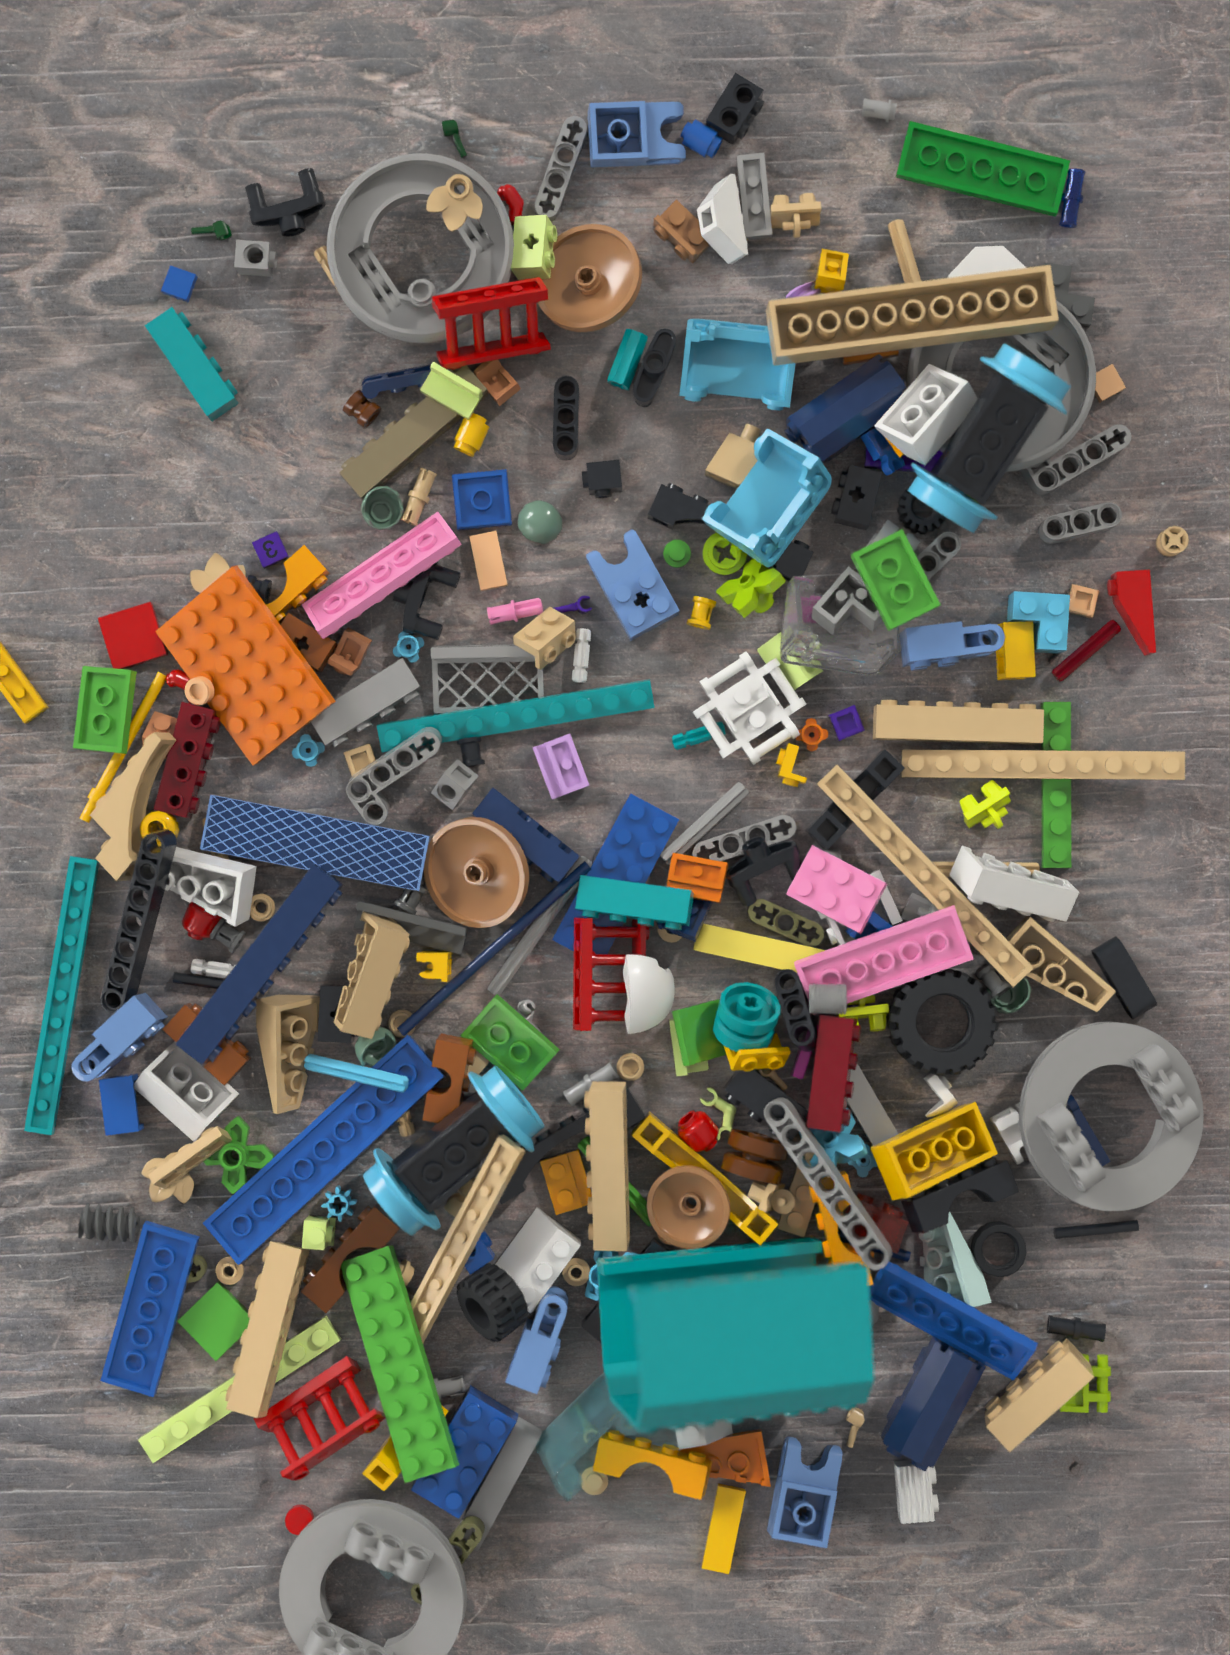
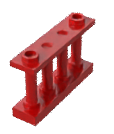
(484, 299)
(585, 960)
(297, 1405)

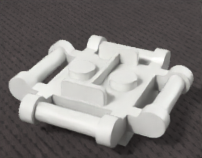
(749, 708)

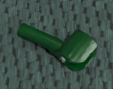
(450, 128)
(220, 229)

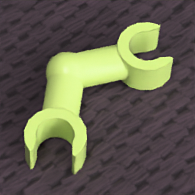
(728, 1109)

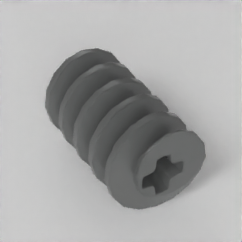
(109, 1224)

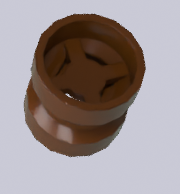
(362, 409)

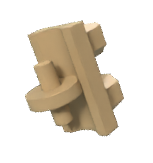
(795, 215)
(772, 1197)

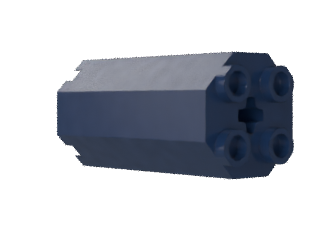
(845, 410)
(931, 1403)

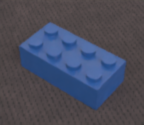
(477, 1434)

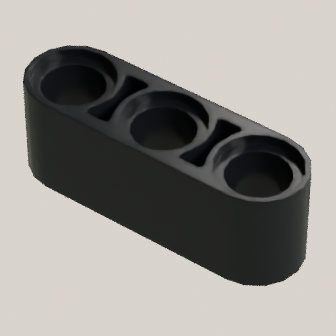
(566, 405)
(1124, 977)
(790, 999)

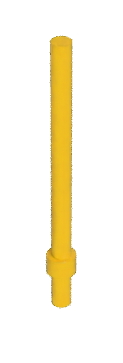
(117, 758)

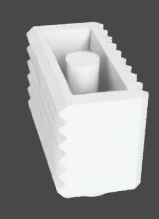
(914, 1493)

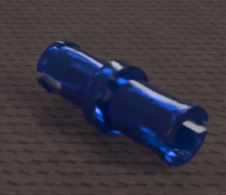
(1072, 198)

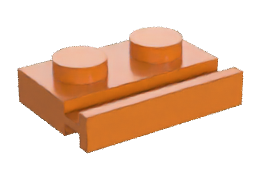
(698, 874)

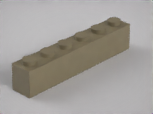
(403, 441)

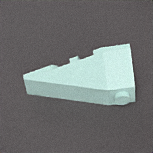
(952, 1266)

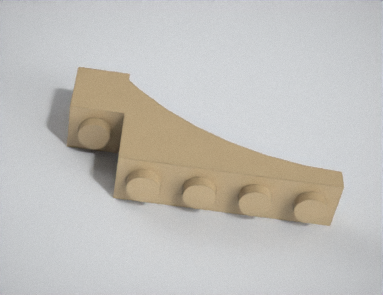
(125, 806)

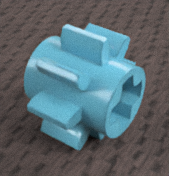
(334, 1209)

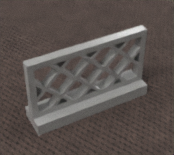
(480, 654)

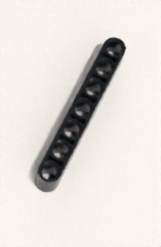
(146, 911)

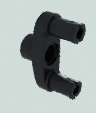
(287, 214)
(647, 379)
(413, 596)
(759, 859)

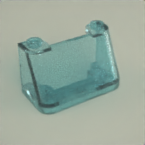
(576, 1432)

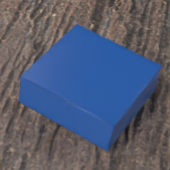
(179, 283)

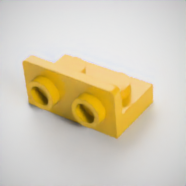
(747, 1060)

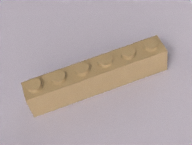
(958, 724)
(608, 1166)
(267, 1329)

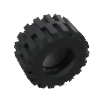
(492, 1302)

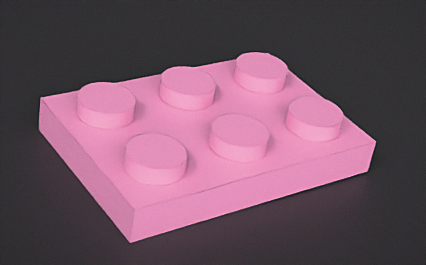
(836, 889)

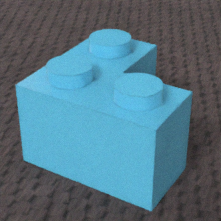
(1048, 615)

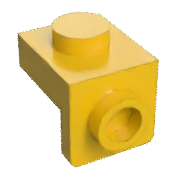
(786, 760)

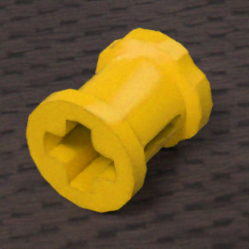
(701, 612)

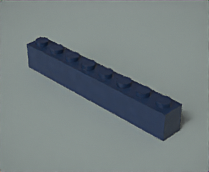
(259, 965)

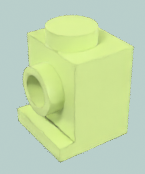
(318, 1232)

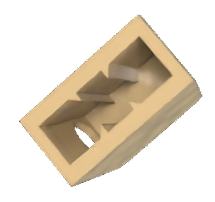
(734, 458)

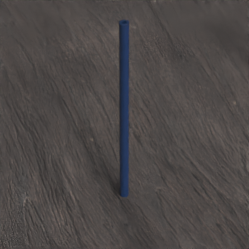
(493, 949)

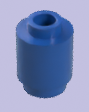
(701, 138)

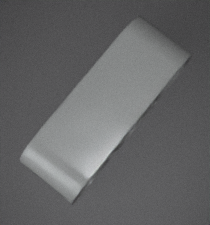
(1090, 515)
(937, 555)

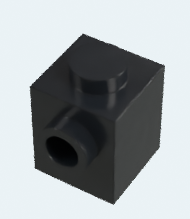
(602, 478)

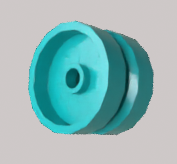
(746, 1017)

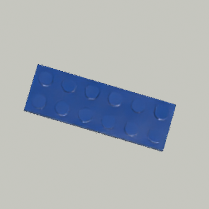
(625, 856)
(150, 1308)
(951, 1320)

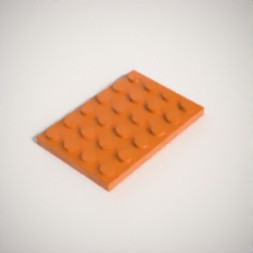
(256, 670)

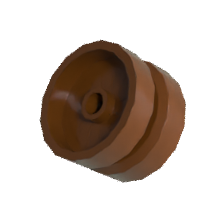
(754, 1162)

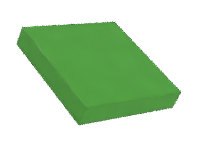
(696, 1032)
(216, 1320)

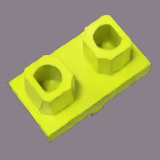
(988, 811)
(875, 1013)

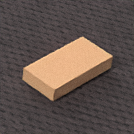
(488, 560)

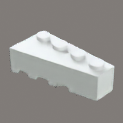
(213, 883)
(1013, 886)

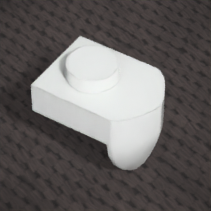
(941, 1087)

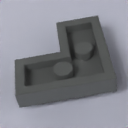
(1078, 305)

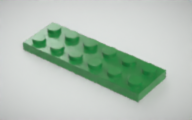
(982, 168)

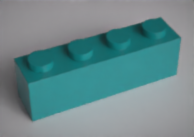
(192, 364)
(634, 901)

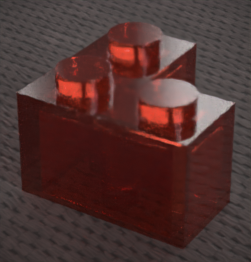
(886, 1217)

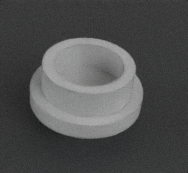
(421, 293)

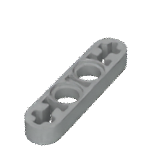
(562, 169)
(742, 836)

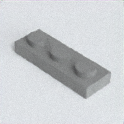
(754, 196)

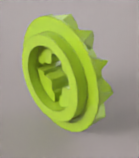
(711, 555)

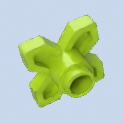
(753, 589)

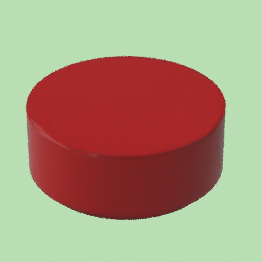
(298, 1518)

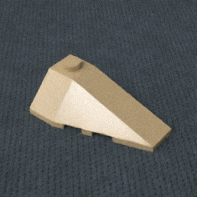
(285, 1037)

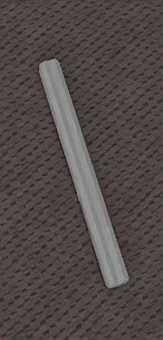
(531, 938)

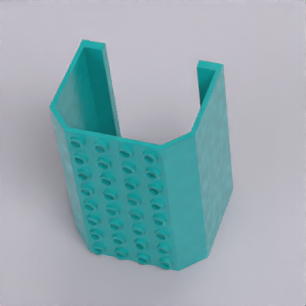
(733, 1333)

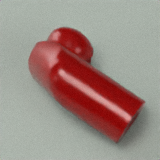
(513, 199)
(177, 678)

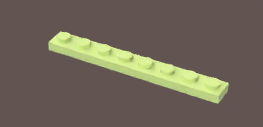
(213, 1405)

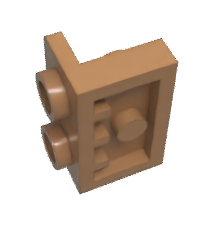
(682, 230)

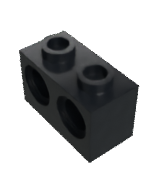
(730, 107)

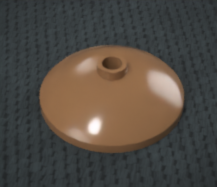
(684, 1223)

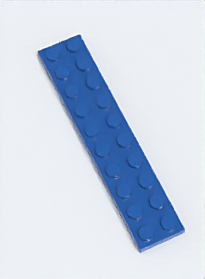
(320, 1153)

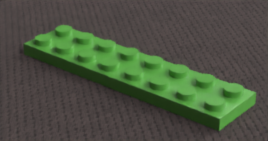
(399, 1364)

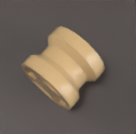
(1177, 538)

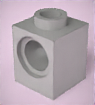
(246, 249)
(454, 784)

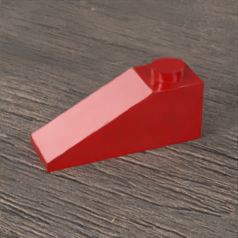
(1133, 600)

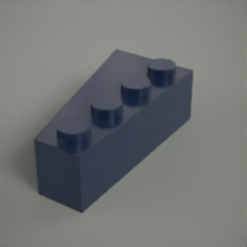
(536, 842)

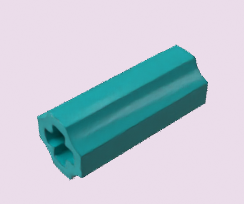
(627, 359)

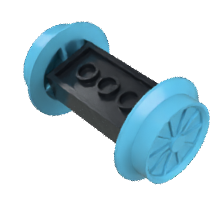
(989, 438)
(451, 1151)

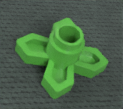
(249, 1155)

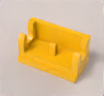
(1017, 655)
(440, 963)

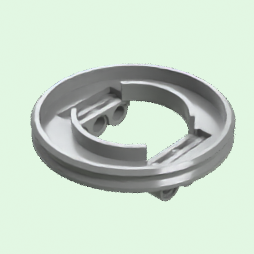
(361, 277)
(1062, 352)
(1062, 1152)
(394, 1542)

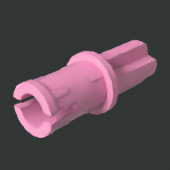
(514, 610)

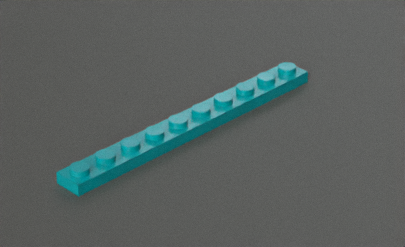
(522, 714)
(61, 995)

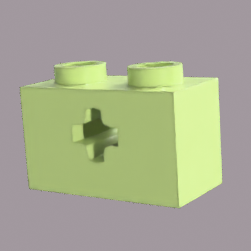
(533, 247)

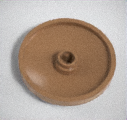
(592, 278)
(476, 872)

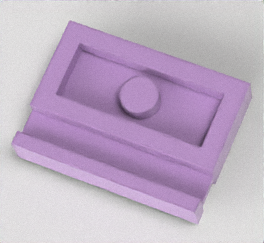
(561, 766)

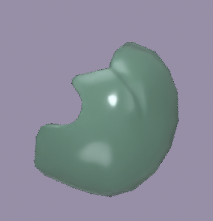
(382, 508)
(540, 522)
(1014, 998)
(372, 1050)

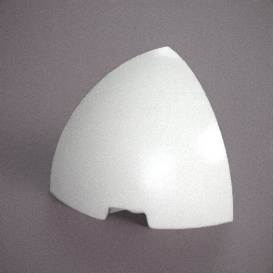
(648, 992)

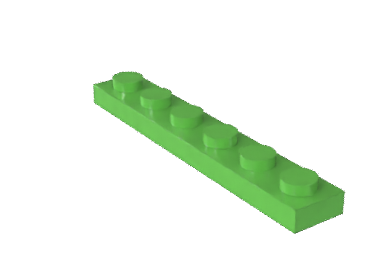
(1056, 792)

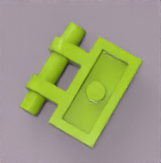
(1102, 1396)

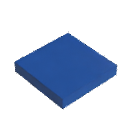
(482, 500)

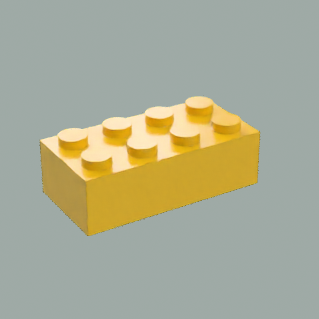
(933, 1151)

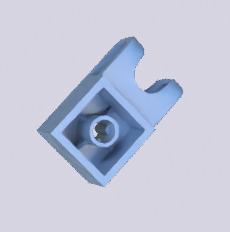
(641, 130)
(631, 579)
(947, 644)
(120, 1037)
(539, 1343)
(804, 1486)

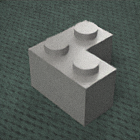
(846, 598)

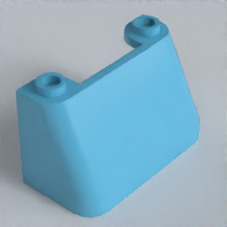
(733, 362)
(771, 499)

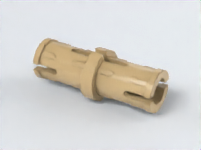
(418, 496)

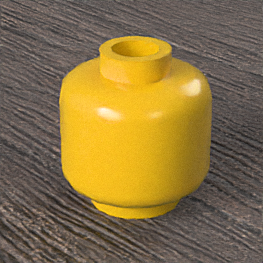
(156, 819)

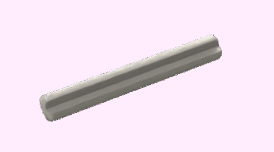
(706, 822)

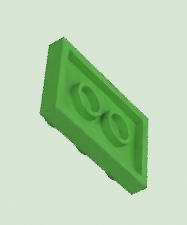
(895, 580)
(104, 709)
(510, 1042)

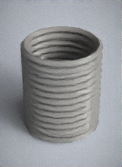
(827, 998)

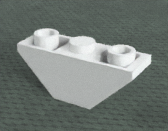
(722, 220)
(986, 260)

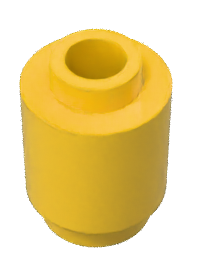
(471, 435)

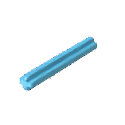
(356, 1073)

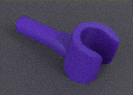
(574, 606)

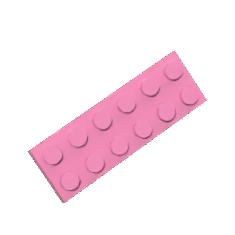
(381, 575)
(890, 956)

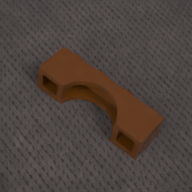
(328, 1283)

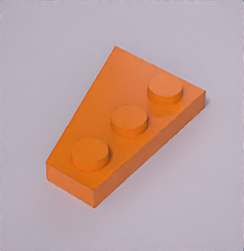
(737, 1457)

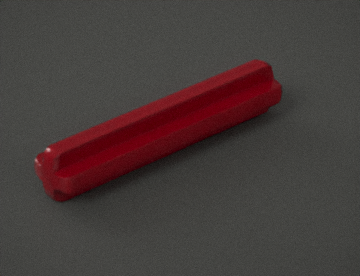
(1086, 650)

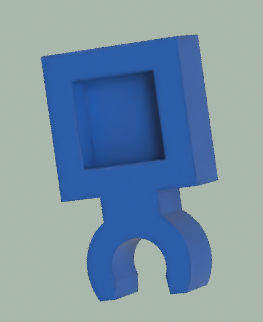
(880, 448)

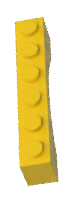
(674, 1152)

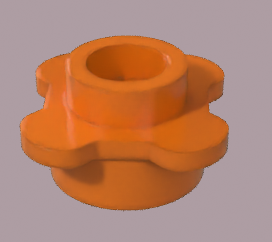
(819, 734)

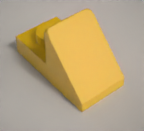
(831, 271)

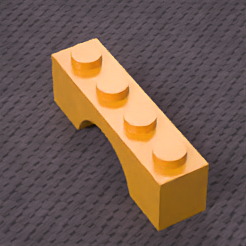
(303, 575)
(833, 1246)
(686, 1471)

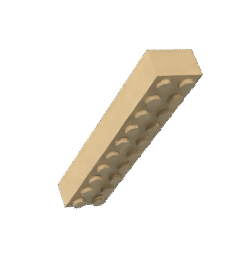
(911, 315)

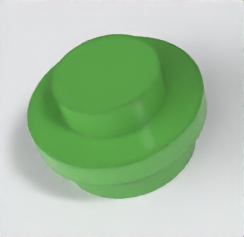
(677, 553)

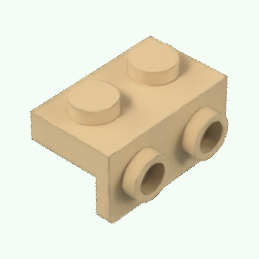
(546, 636)

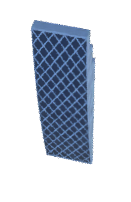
(311, 839)

